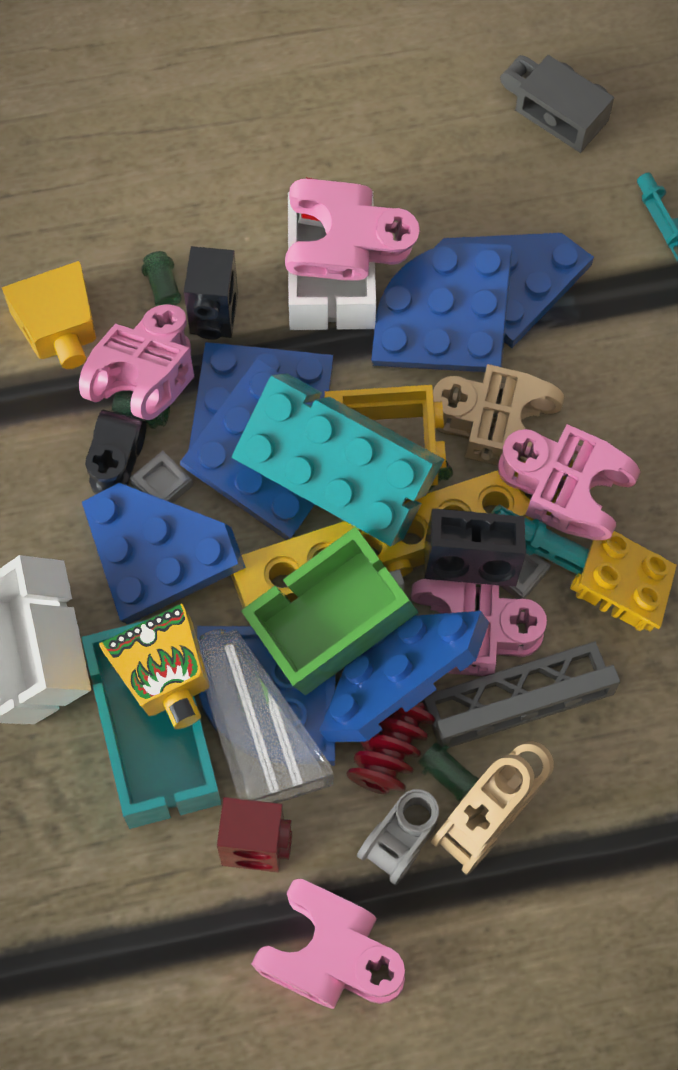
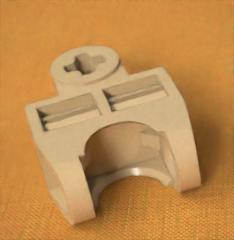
(476, 404)
(492, 805)

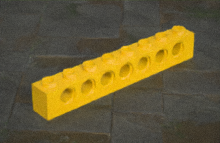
(291, 554)

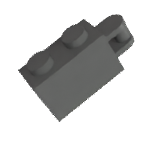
(558, 99)

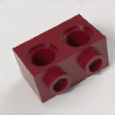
(253, 835)

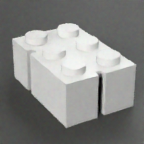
(324, 300)
(38, 641)

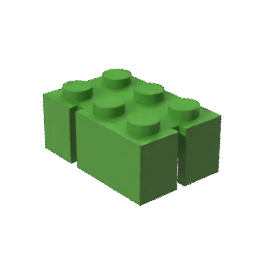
(340, 612)

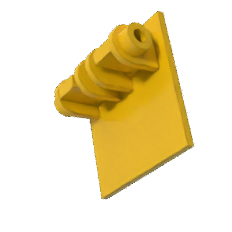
(629, 579)

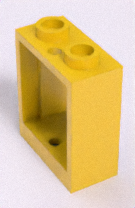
(396, 404)

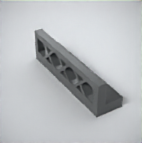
(522, 705)

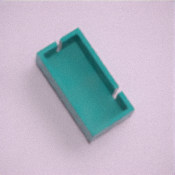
(337, 458)
(149, 758)

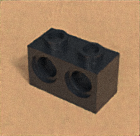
(211, 292)
(474, 547)

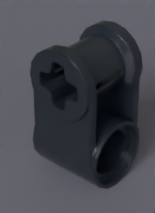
(114, 449)

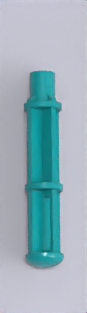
(652, 199)

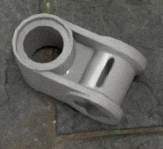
(399, 836)

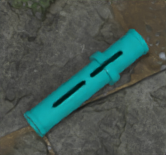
(549, 544)

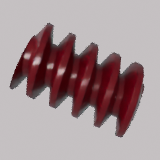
(387, 751)

